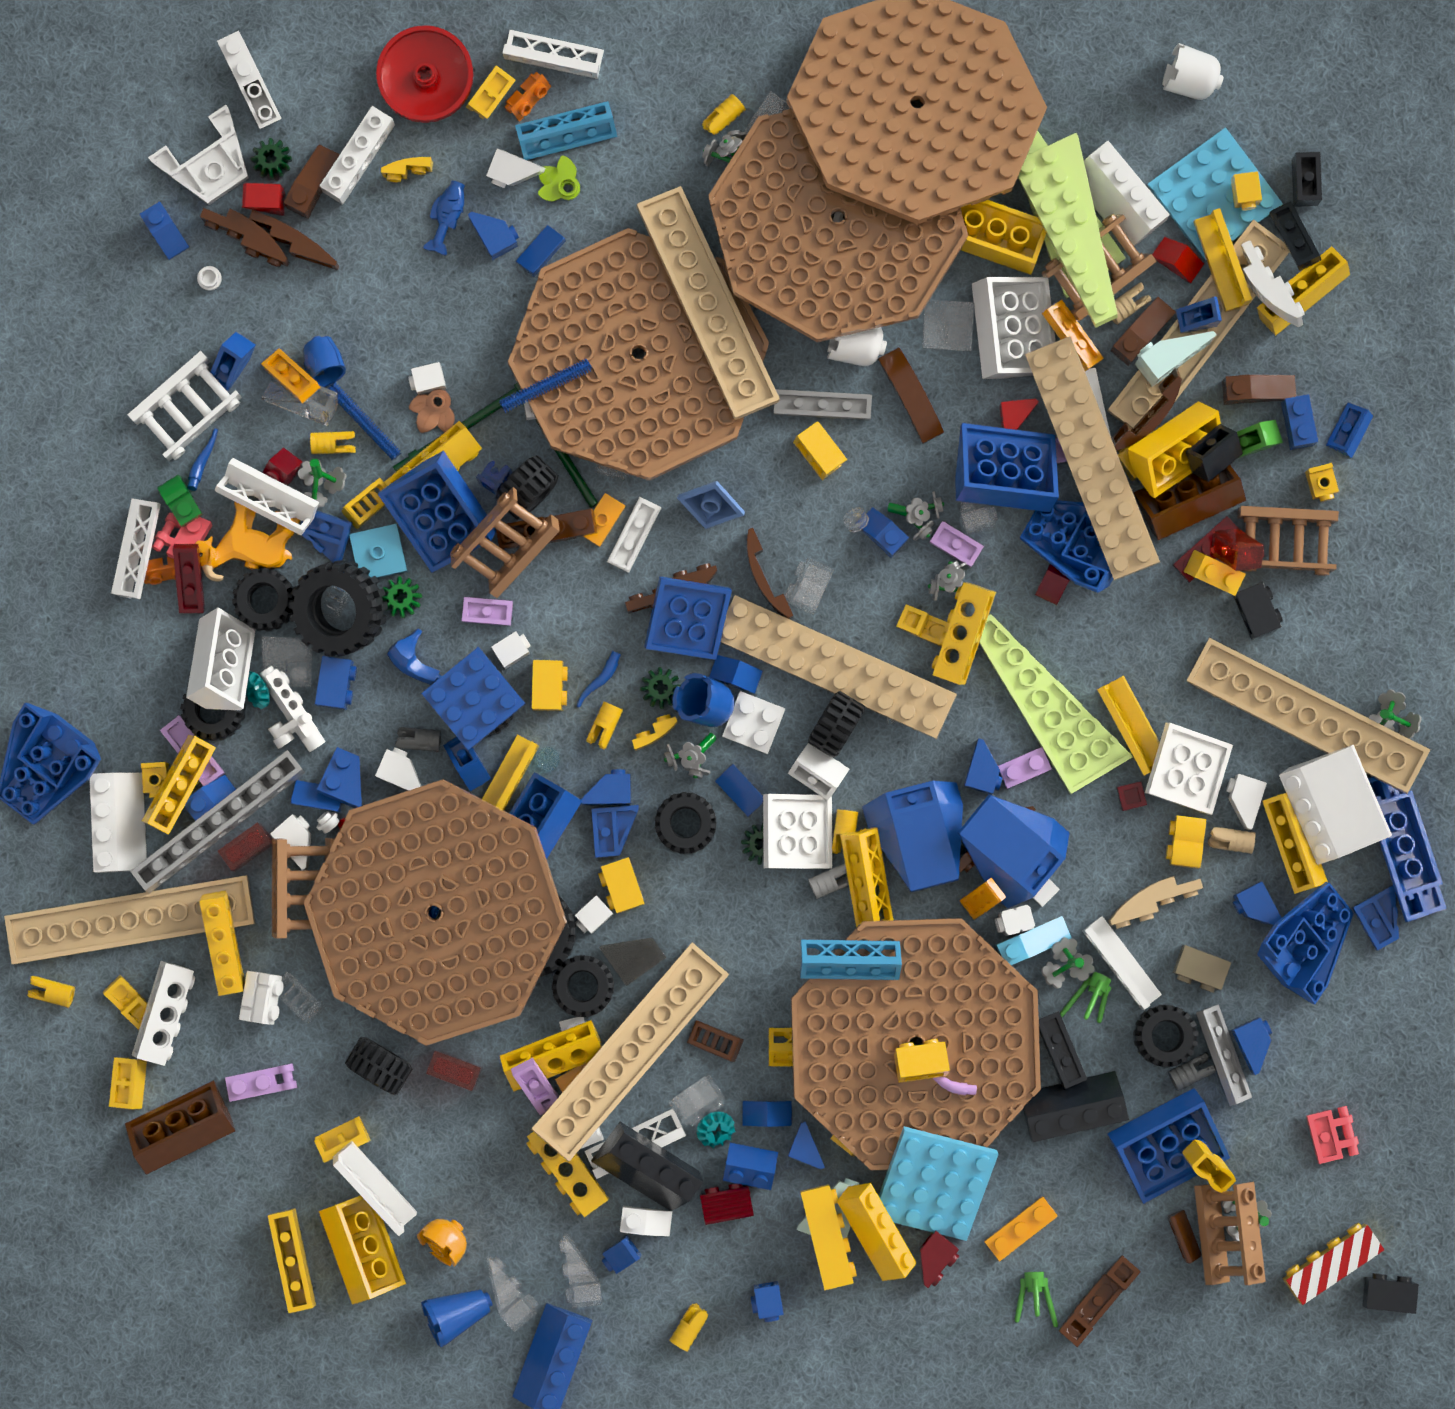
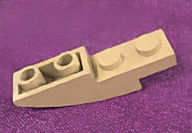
(1144, 903)

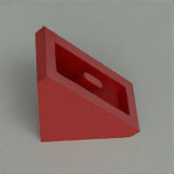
(264, 198)
(1178, 259)
(1015, 412)

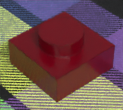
(1131, 796)

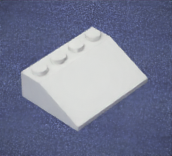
(1010, 323)
(1335, 804)

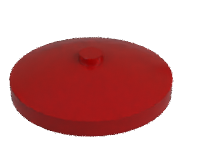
(425, 74)

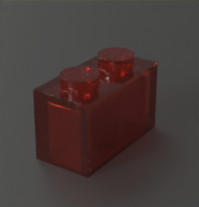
(1237, 549)
(246, 847)
(454, 1070)

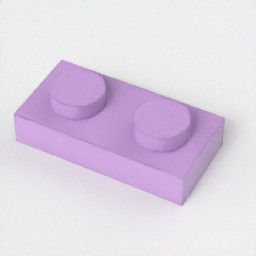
(956, 544)
(487, 611)
(1024, 767)

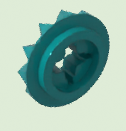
(257, 691)
(710, 1123)

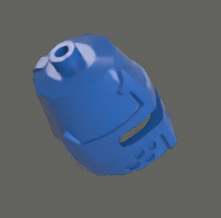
(323, 355)

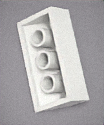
(1120, 191)
(221, 662)
(117, 821)

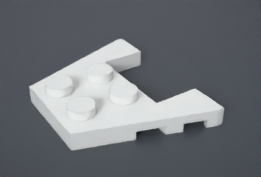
(212, 170)

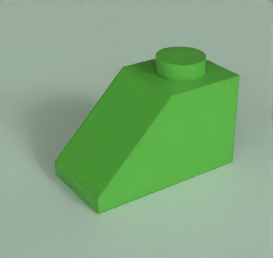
(1259, 437)

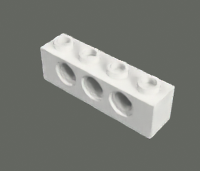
(357, 155)
(144, 1046)

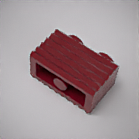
(726, 1204)

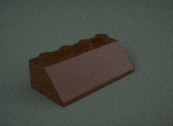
(1190, 502)
(179, 1127)

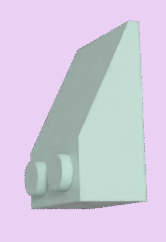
(1160, 359)

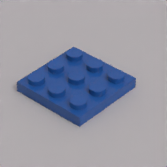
(687, 618)
(473, 698)

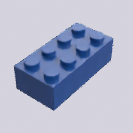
(546, 808)

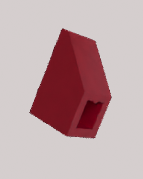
(283, 466)
(935, 1256)

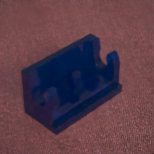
(492, 478)

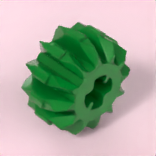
(407, 602)

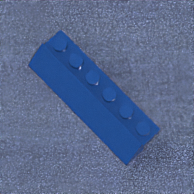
(1408, 853)

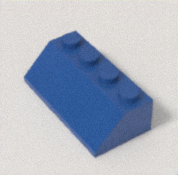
(552, 1358)

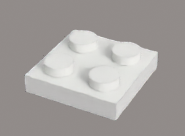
(753, 722)

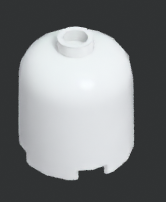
(1192, 73)
(858, 348)

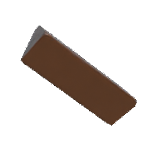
(1184, 1236)

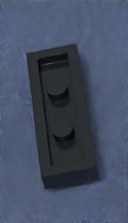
(1295, 236)
(1061, 1050)

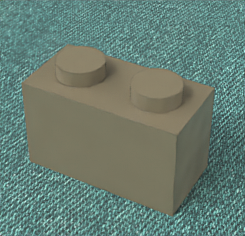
(1201, 968)

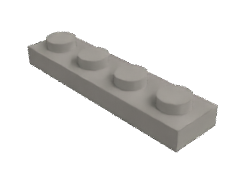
(823, 404)
(1224, 1055)

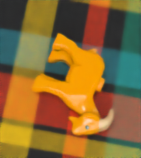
(246, 545)

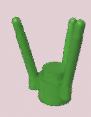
(1098, 986)
(1034, 1282)

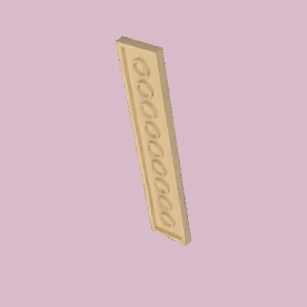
(708, 303)
(1138, 394)
(1092, 458)
(836, 667)
(1307, 714)
(121, 920)
(630, 1052)

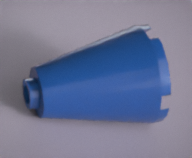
(455, 1313)

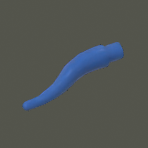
(198, 467)
(607, 672)

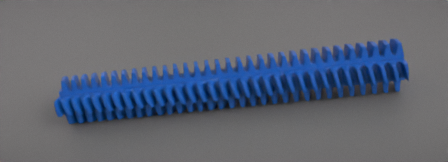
(545, 384)
(365, 423)

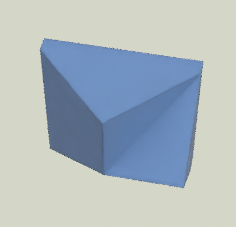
(711, 504)

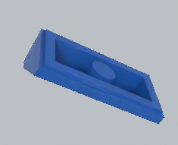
(541, 250)
(1350, 429)
(740, 790)
(306, 795)

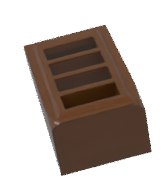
(734, 1050)

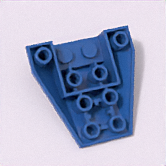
(1069, 544)
(44, 762)
(920, 832)
(1014, 847)
(1307, 943)

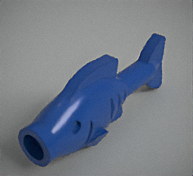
(447, 211)

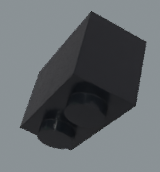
(1306, 179)
(1214, 452)
(1257, 610)
(1390, 1294)

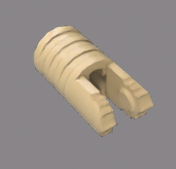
(1125, 304)
(1232, 840)

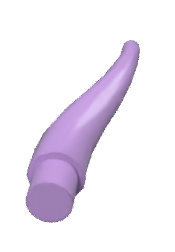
(956, 1087)

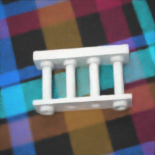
(162, 398)

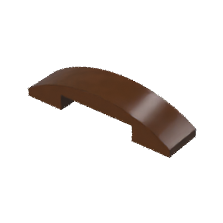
(911, 395)
(1130, 435)
(778, 603)
(1098, 1300)

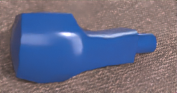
(403, 657)

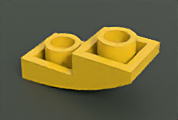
(399, 169)
(662, 727)

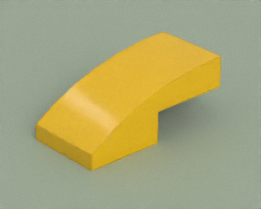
(922, 624)
(127, 1000)

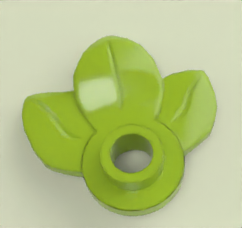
(557, 178)

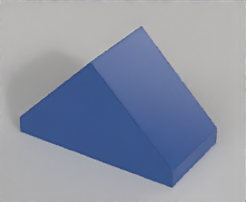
(1199, 315)
(736, 673)
(767, 1113)
(804, 1148)

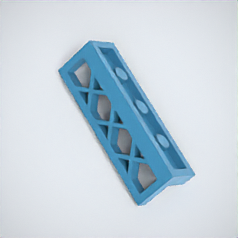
(566, 133)
(851, 964)

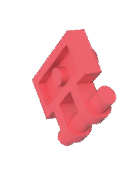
(188, 534)
(1325, 1136)

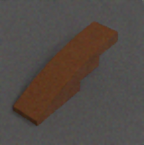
(301, 245)

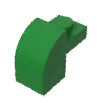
(180, 500)

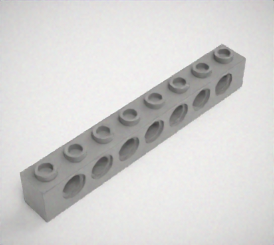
(217, 822)

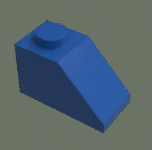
(164, 230)
(494, 234)
(232, 359)
(884, 533)
(467, 764)
(983, 770)
(610, 790)
(209, 796)
(1256, 904)
(1253, 1042)
(621, 1255)

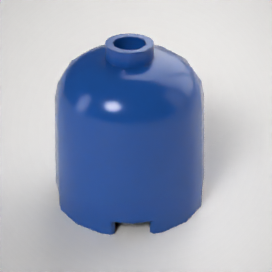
(703, 701)

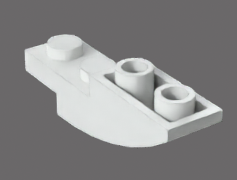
(249, 79)
(1270, 290)

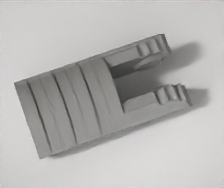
(825, 882)

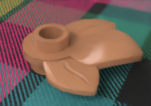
(430, 414)

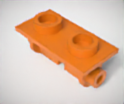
(535, 88)
(159, 572)

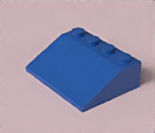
(1006, 468)
(434, 509)
(1155, 1141)

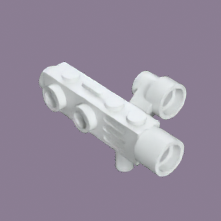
(290, 705)

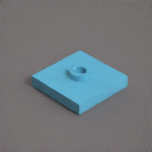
(379, 551)

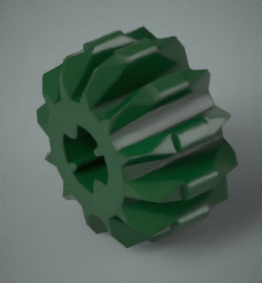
(274, 167)
(654, 693)
(758, 835)

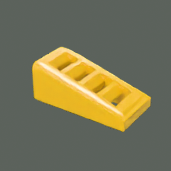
(350, 514)

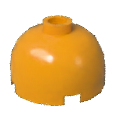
(444, 1240)

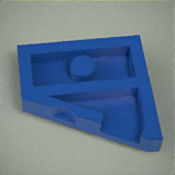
(328, 535)
(342, 779)
(612, 828)
(1379, 917)

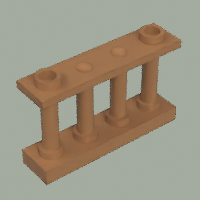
(1120, 276)
(1299, 519)
(513, 563)
(282, 875)
(1212, 1234)

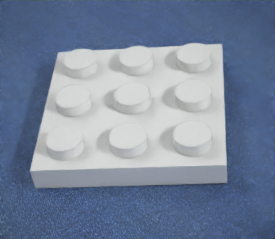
(1188, 768)
(797, 831)

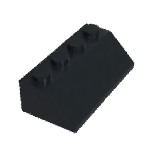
(1076, 1108)
(648, 1168)

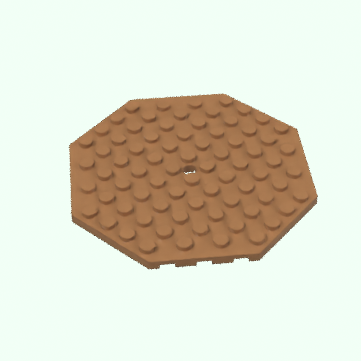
(905, 159)
(804, 266)
(626, 410)
(493, 900)
(947, 991)

